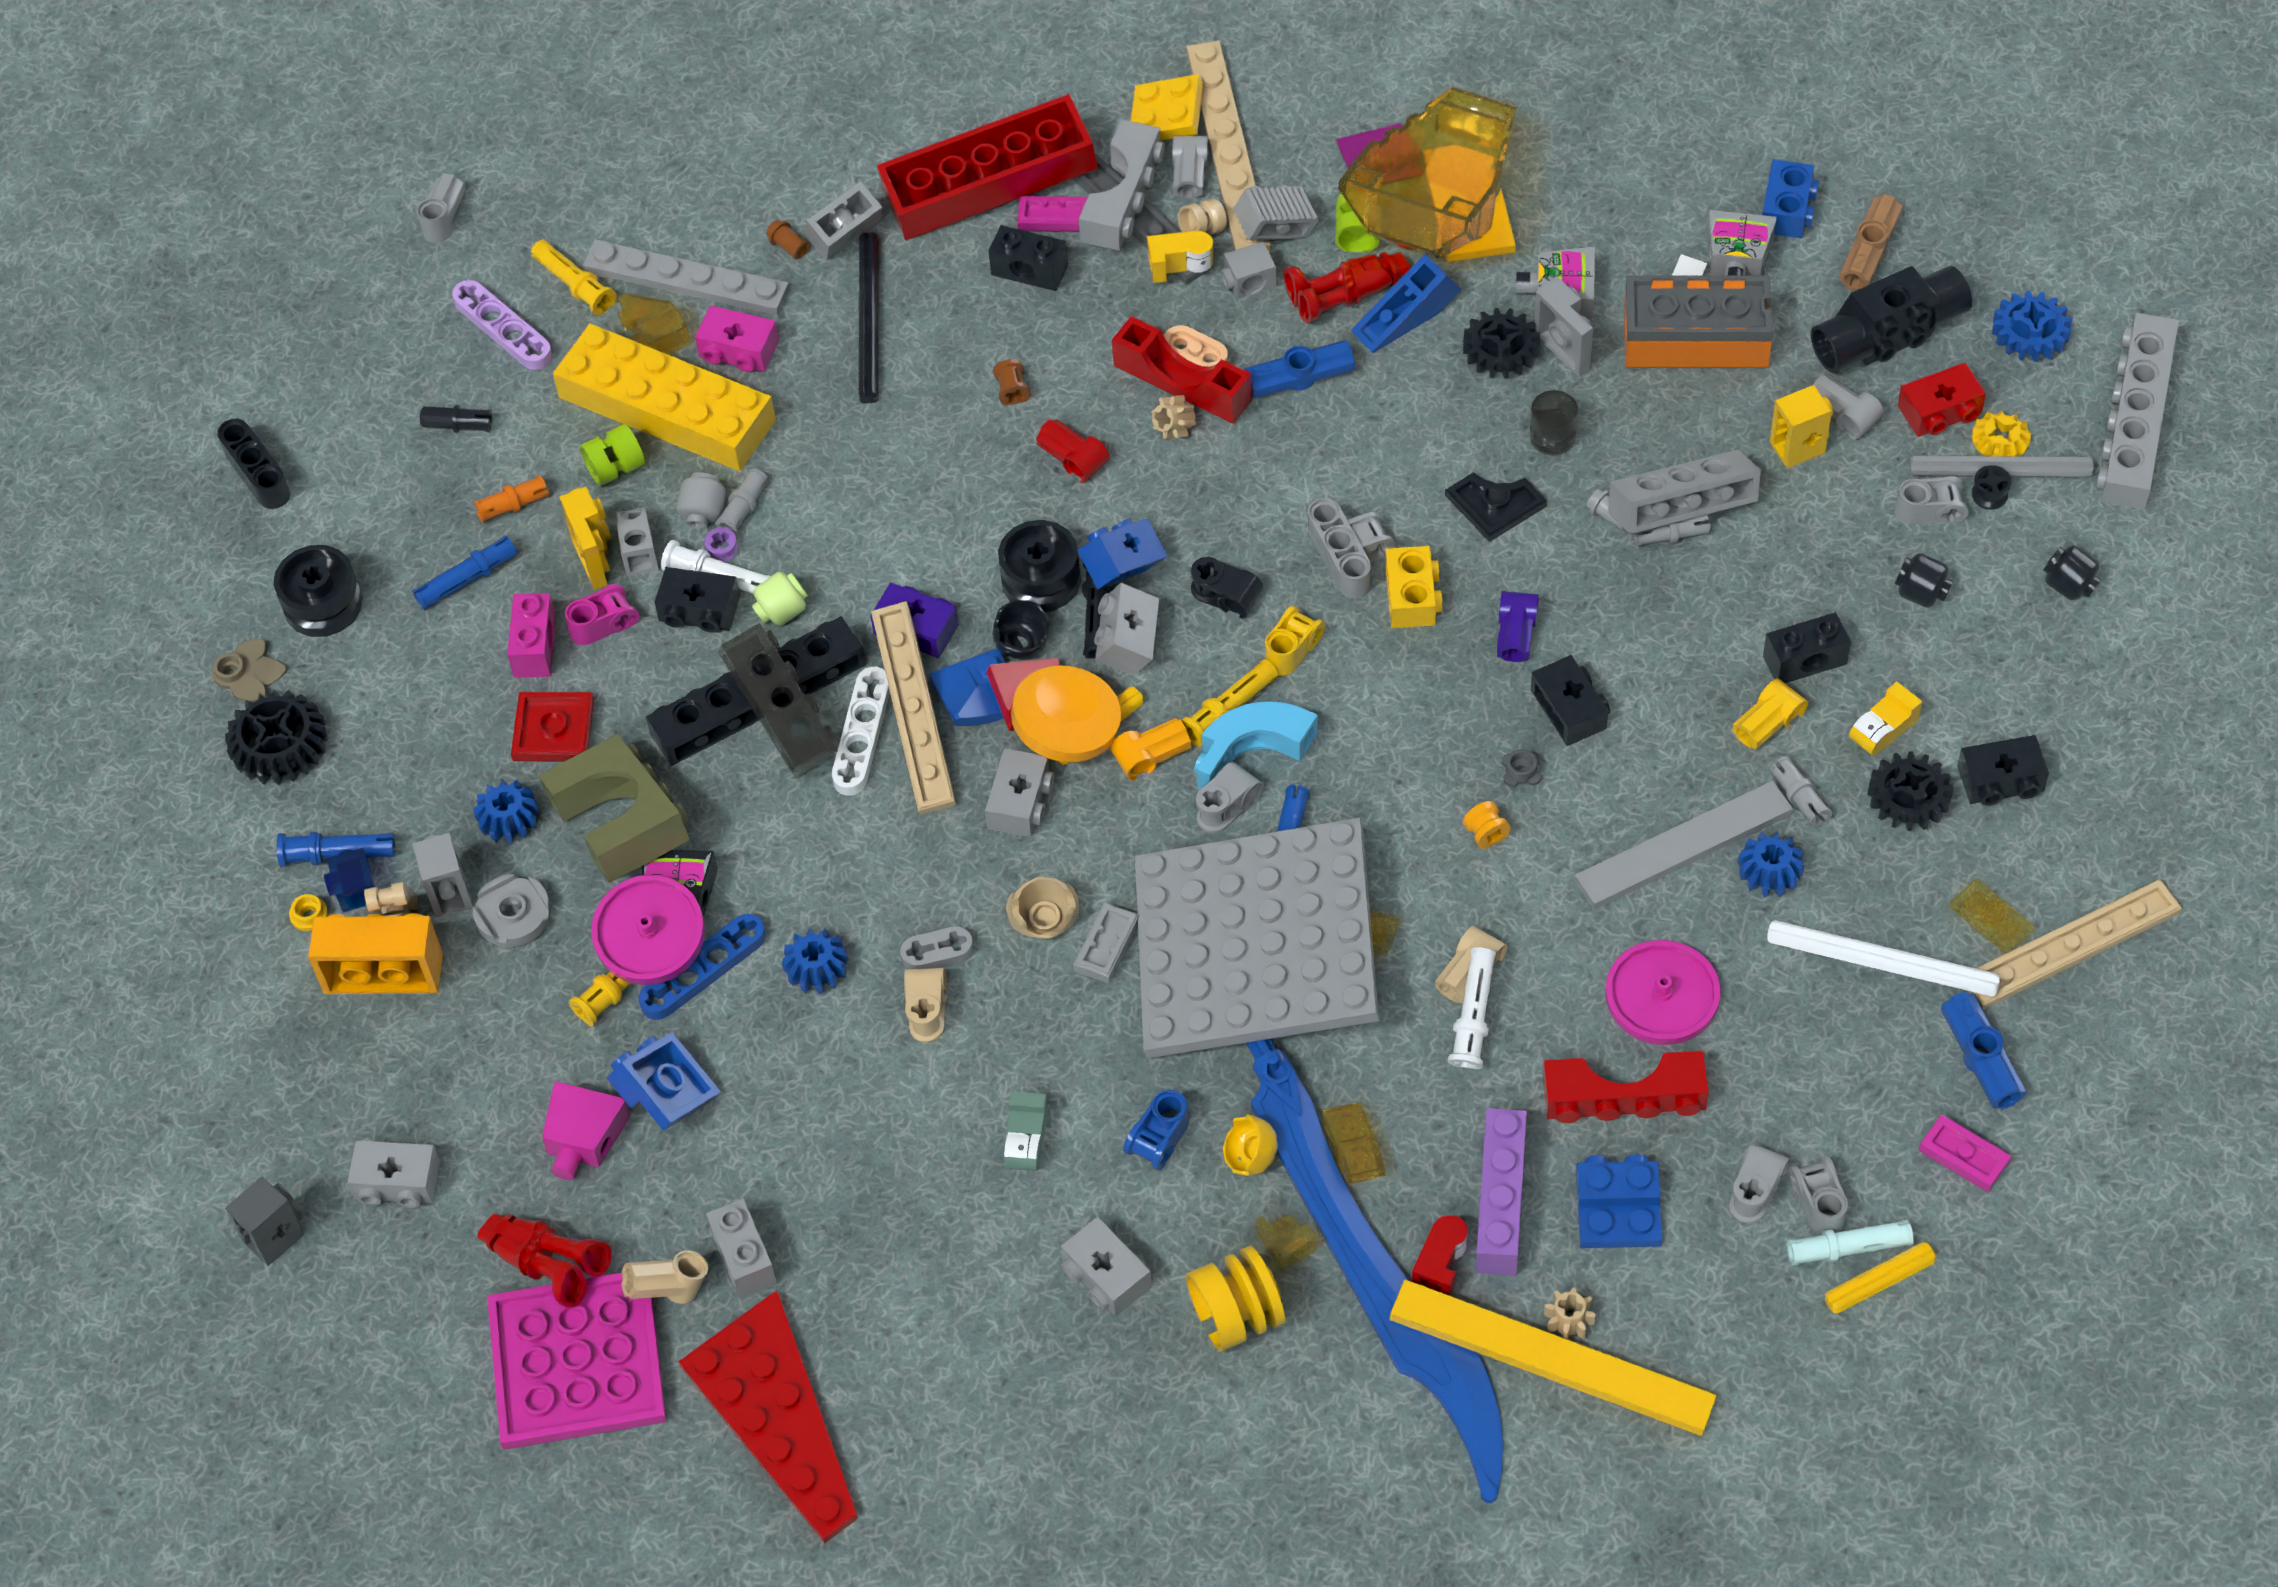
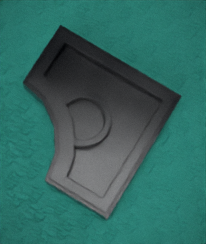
(1495, 506)

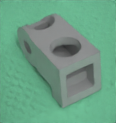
(636, 542)

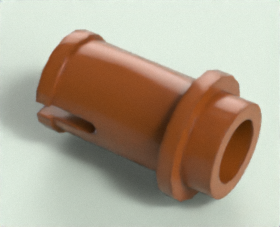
(781, 234)

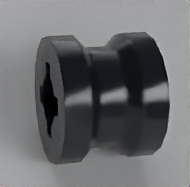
(1997, 480)

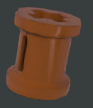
(1011, 382)

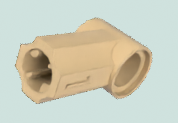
(1454, 977)
(673, 1279)

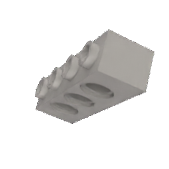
(1684, 491)

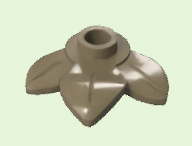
(252, 670)

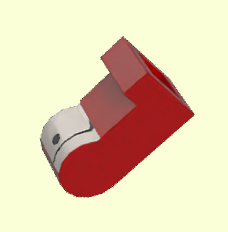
(1443, 1245)

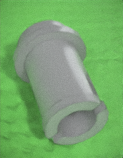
(1599, 504)

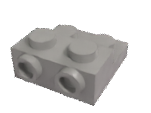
(1562, 326)

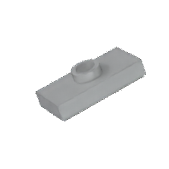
(1106, 943)

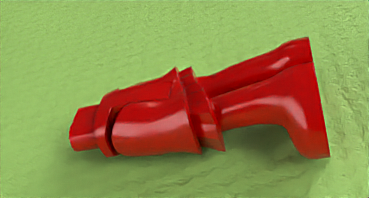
(1355, 278)
(530, 1247)

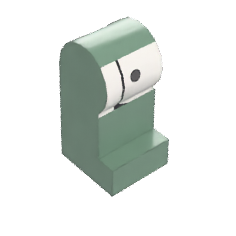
(1025, 1130)

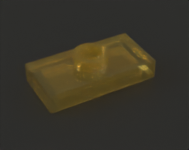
(1991, 917)

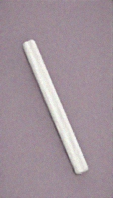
(1883, 958)

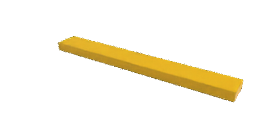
(1553, 1357)

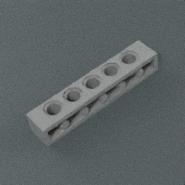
(2139, 411)

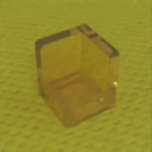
(1286, 1240)

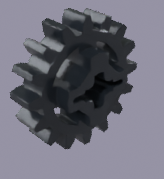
(1501, 343)
(1907, 794)

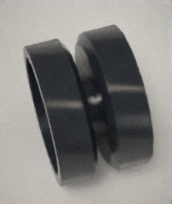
(1040, 564)
(318, 590)

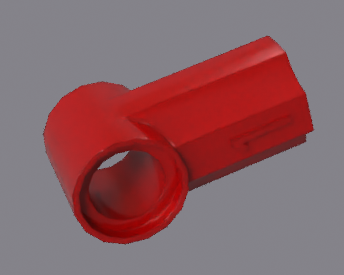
(1076, 453)

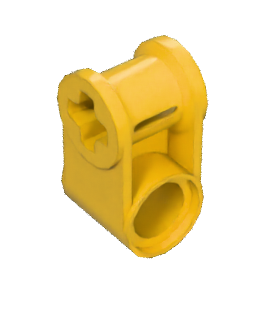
(1292, 640)

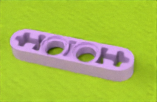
(505, 323)

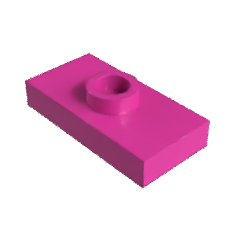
(1050, 213)

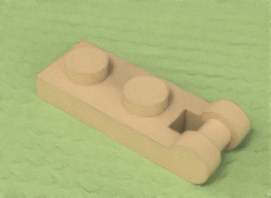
(391, 901)

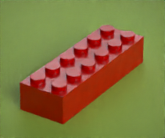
(987, 167)

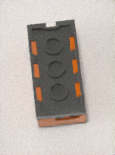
(1697, 321)

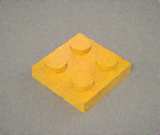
(1169, 105)

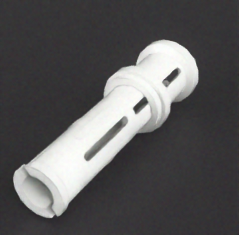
(683, 558)
(1473, 1029)

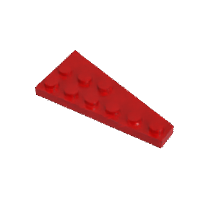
(765, 1398)

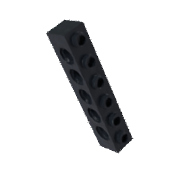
(712, 723)

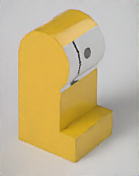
(1179, 253)
(1886, 719)

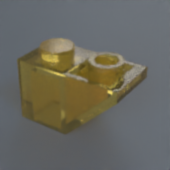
(653, 323)

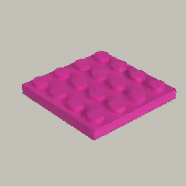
(574, 1367)

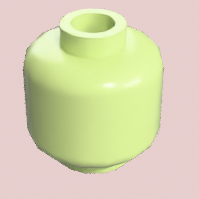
(779, 598)

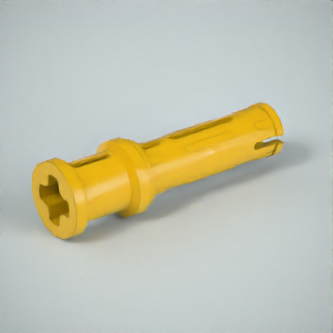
(582, 284)
(1233, 697)
(604, 992)

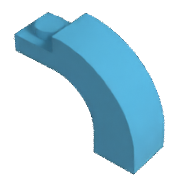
(1252, 727)

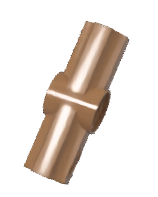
(1871, 242)

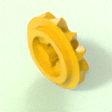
(1991, 445)

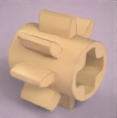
(1173, 417)
(1569, 1325)

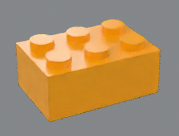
(375, 954)

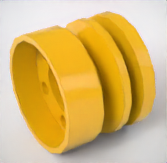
(1242, 1295)

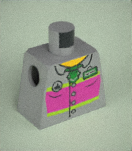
(1739, 242)
(1572, 266)

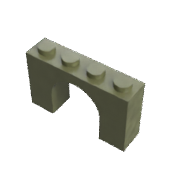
(612, 772)

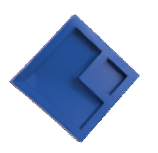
(967, 690)

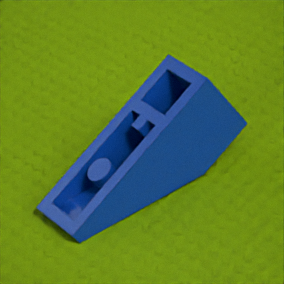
(1409, 303)

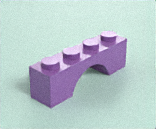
(1501, 1192)

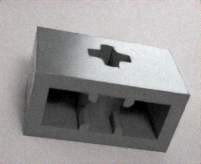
(266, 1219)

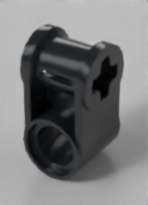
(1226, 588)

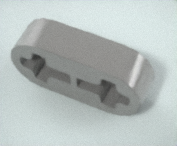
(937, 948)

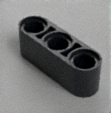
(253, 463)

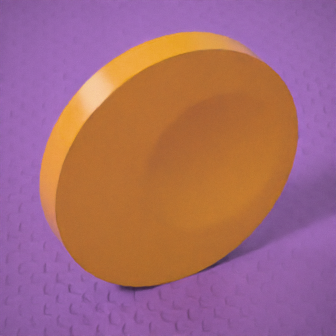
(1065, 713)

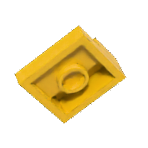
(588, 533)

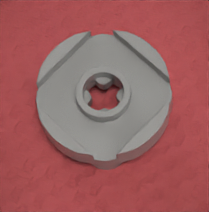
(516, 929)

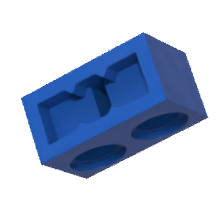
(1788, 197)

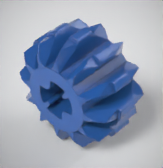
(506, 811)
(1785, 866)
(804, 971)

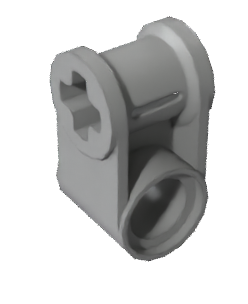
(1930, 501)
(1226, 797)
(1756, 1179)
(1817, 1191)

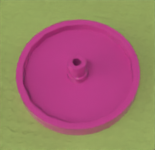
(648, 929)
(1662, 992)

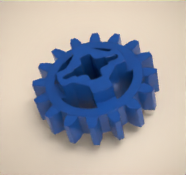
(2031, 326)

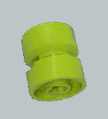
(1349, 231)
(623, 449)

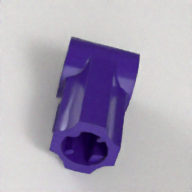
(1517, 619)

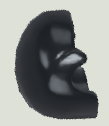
(1023, 620)

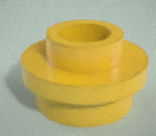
(301, 905)

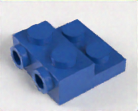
(662, 1080)
(1618, 1202)

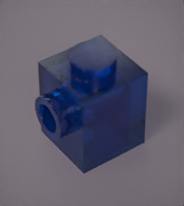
(349, 877)

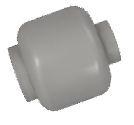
(701, 499)

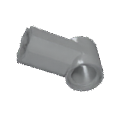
(1189, 165)
(440, 207)
(1850, 410)

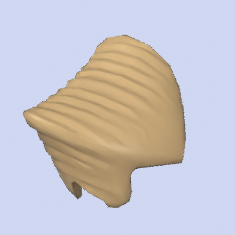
(1043, 908)

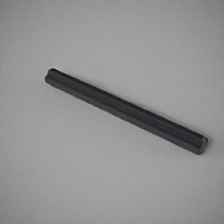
(868, 317)

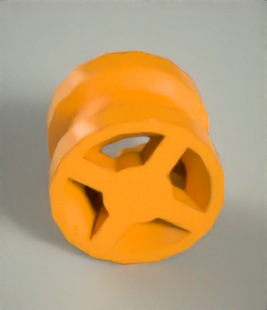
(1486, 824)

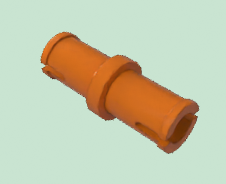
(511, 498)

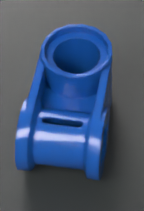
(1155, 1135)

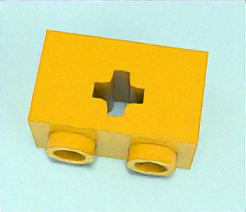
(1800, 426)

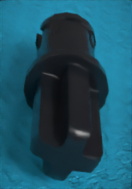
(456, 418)

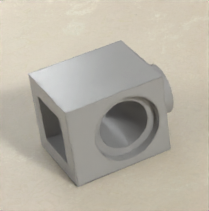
(1249, 270)

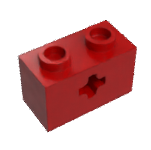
(1941, 400)

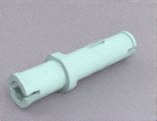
(1850, 1242)

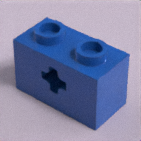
(1121, 552)

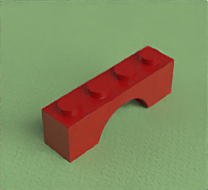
(1148, 356)
(1578, 1092)

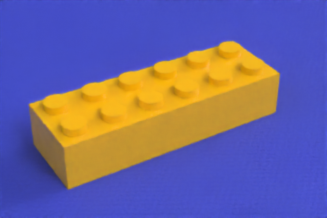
(664, 397)

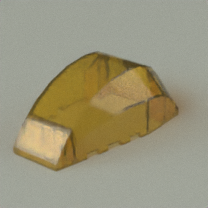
(1434, 177)

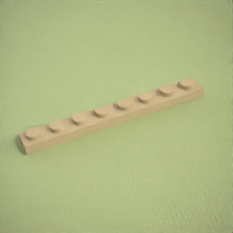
(1224, 133)

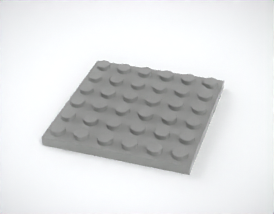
(1255, 938)

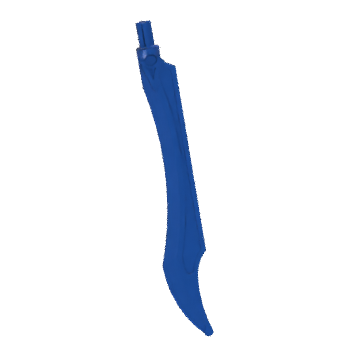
(1445, 1369)

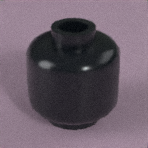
(2072, 572)
(1923, 580)

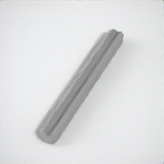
(2013, 465)

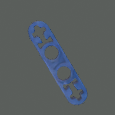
(706, 970)

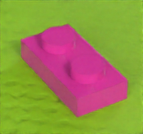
(1964, 1153)

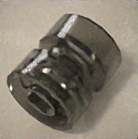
(1553, 422)

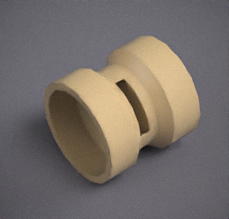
(1205, 217)

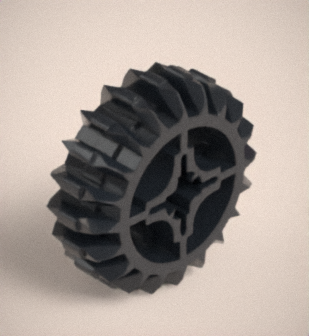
(276, 747)

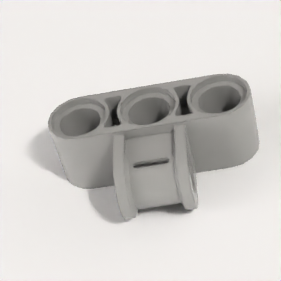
(1347, 544)

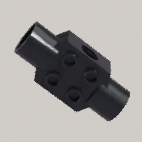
(1890, 317)

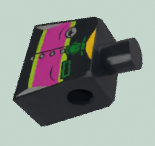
(689, 867)

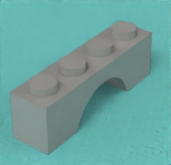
(1110, 214)

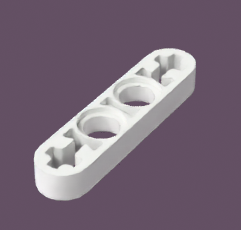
(861, 731)

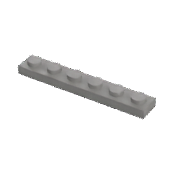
(686, 277)

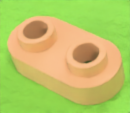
(1198, 346)

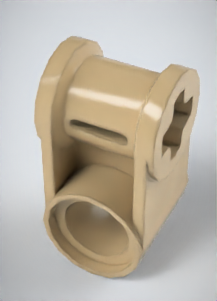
(925, 1002)

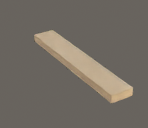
(913, 708)
(2079, 940)

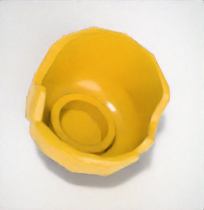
(1253, 1142)

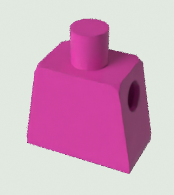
(581, 1127)

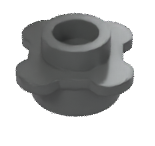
(1524, 759)

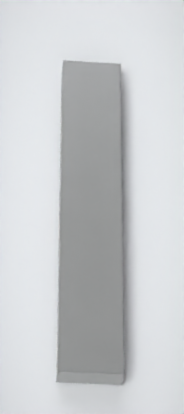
(1683, 844)

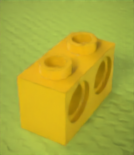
(1412, 587)

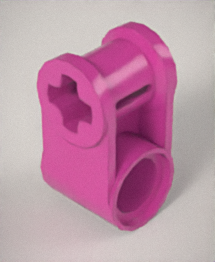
(600, 615)

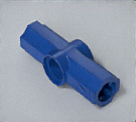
(1301, 368)
(1991, 1069)

